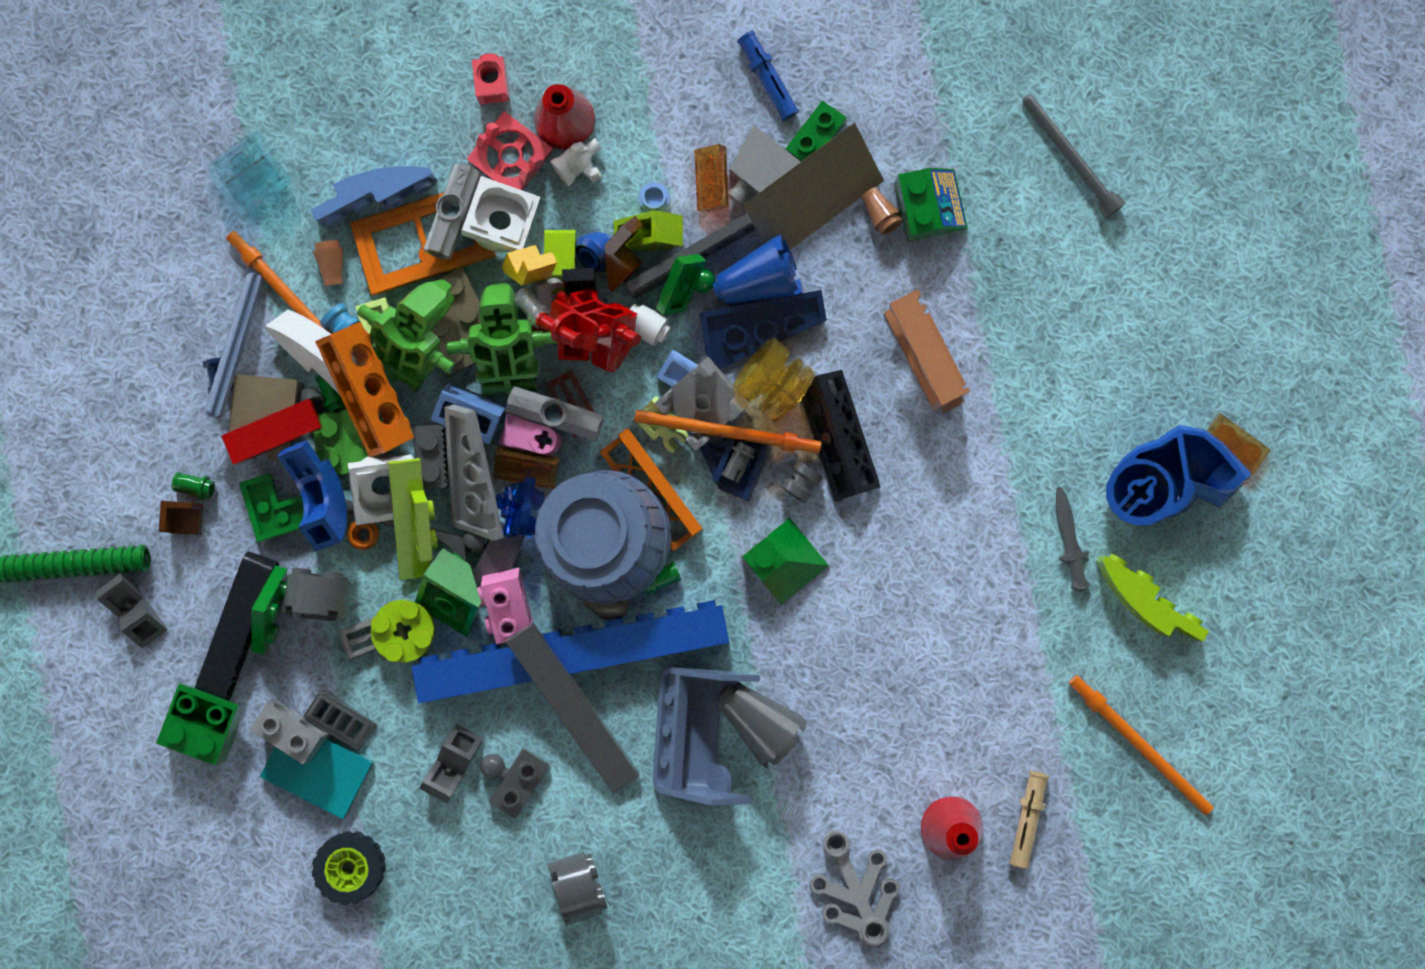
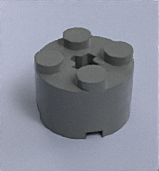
(316, 595)
(575, 888)

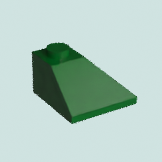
(785, 561)
(450, 592)

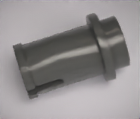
(738, 462)

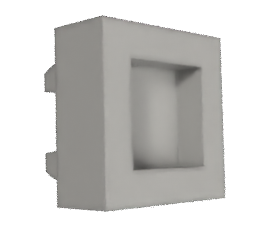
(543, 288)

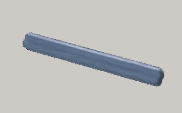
(234, 346)

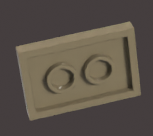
(459, 318)

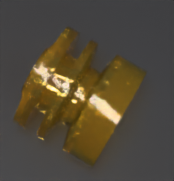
(779, 384)

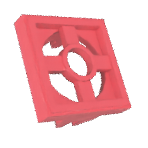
(504, 124)

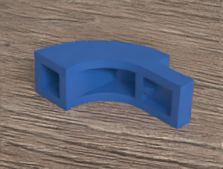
(321, 493)

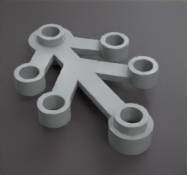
(858, 893)

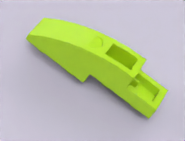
(1138, 595)

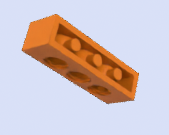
(351, 381)

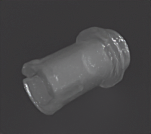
(530, 305)

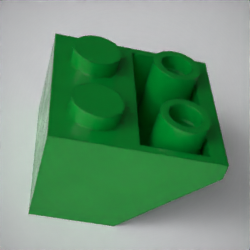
(200, 725)

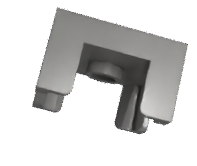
(703, 396)

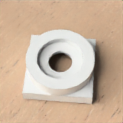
(493, 197)
(367, 504)

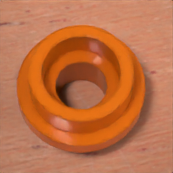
(357, 542)

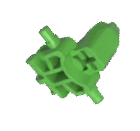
(405, 334)
(502, 344)

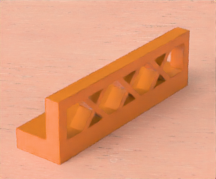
(658, 480)

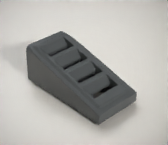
(346, 710)

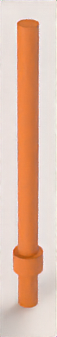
(253, 258)
(787, 441)
(1097, 702)

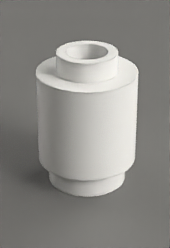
(651, 325)

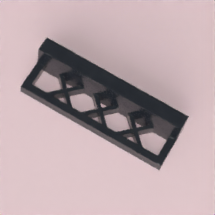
(838, 460)

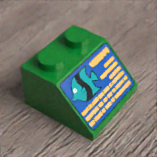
(930, 203)

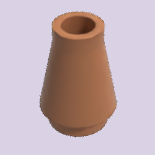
(883, 213)
(330, 261)

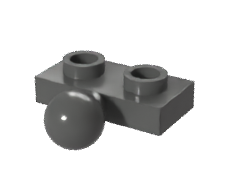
(517, 781)

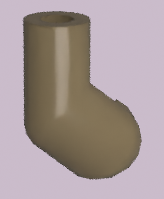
(609, 611)

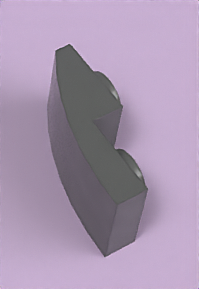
(497, 556)

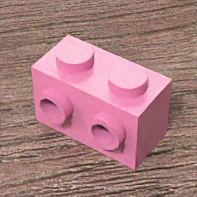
(505, 603)

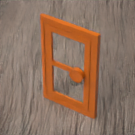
(429, 267)

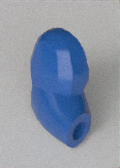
(1171, 473)

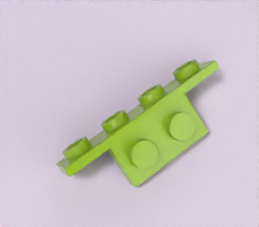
(411, 518)

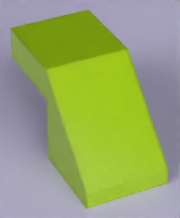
(562, 245)

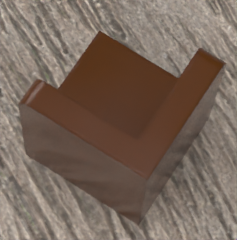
(180, 517)

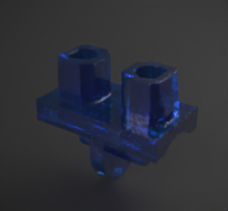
(517, 505)

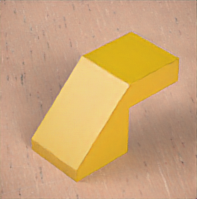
(528, 265)

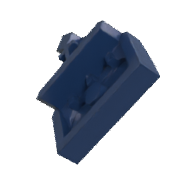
(718, 456)

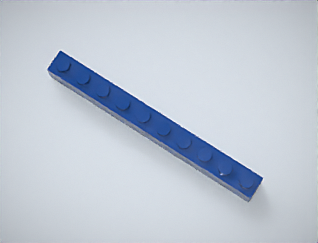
(578, 652)

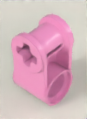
(525, 435)

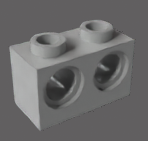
(289, 731)

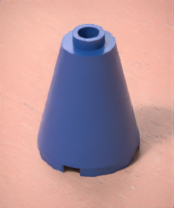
(760, 275)

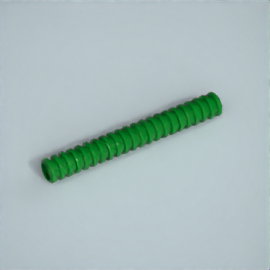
(74, 563)

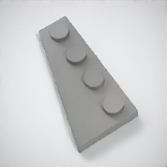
(470, 481)

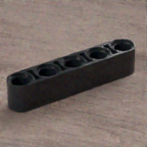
(234, 628)

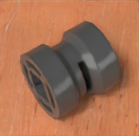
(802, 482)

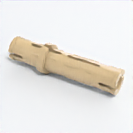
(1032, 805)

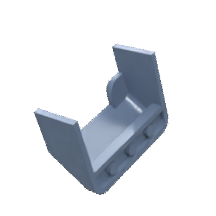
(689, 736)

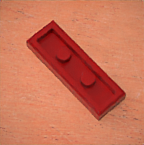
(272, 431)

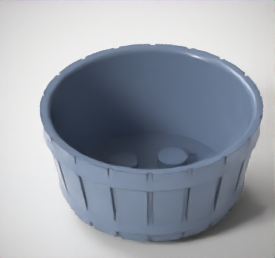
(603, 536)

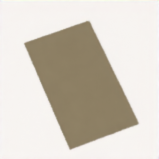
(815, 189)

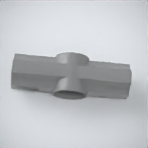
(457, 194)
(535, 408)

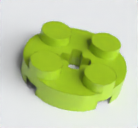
(385, 624)

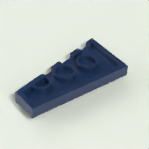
(742, 329)

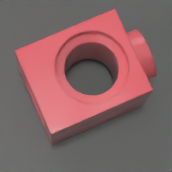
(490, 92)

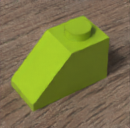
(659, 232)

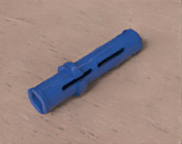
(761, 64)

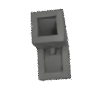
(133, 611)
(451, 763)

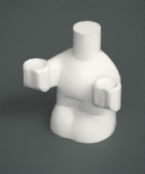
(577, 160)

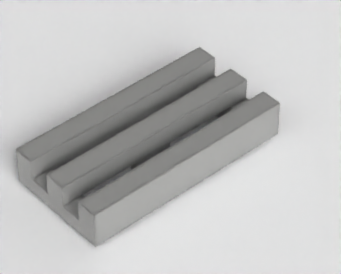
(347, 644)

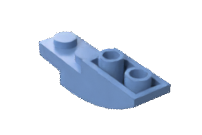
(384, 185)

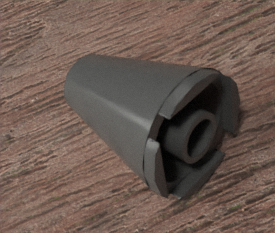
(761, 722)

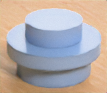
(654, 197)

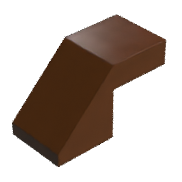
(619, 259)

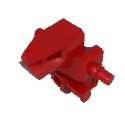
(592, 325)

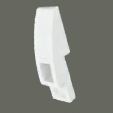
(298, 338)

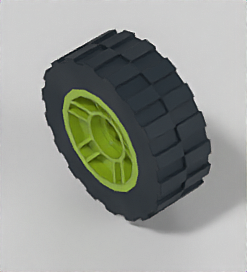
(338, 882)

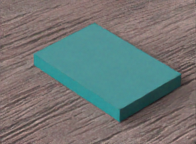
(326, 781)

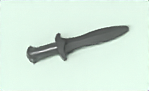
(1073, 552)

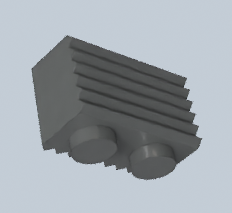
(431, 448)

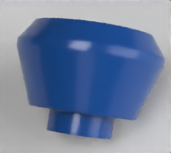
(591, 250)

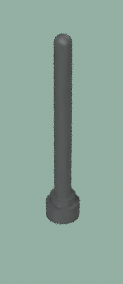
(1108, 201)

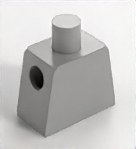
(758, 165)

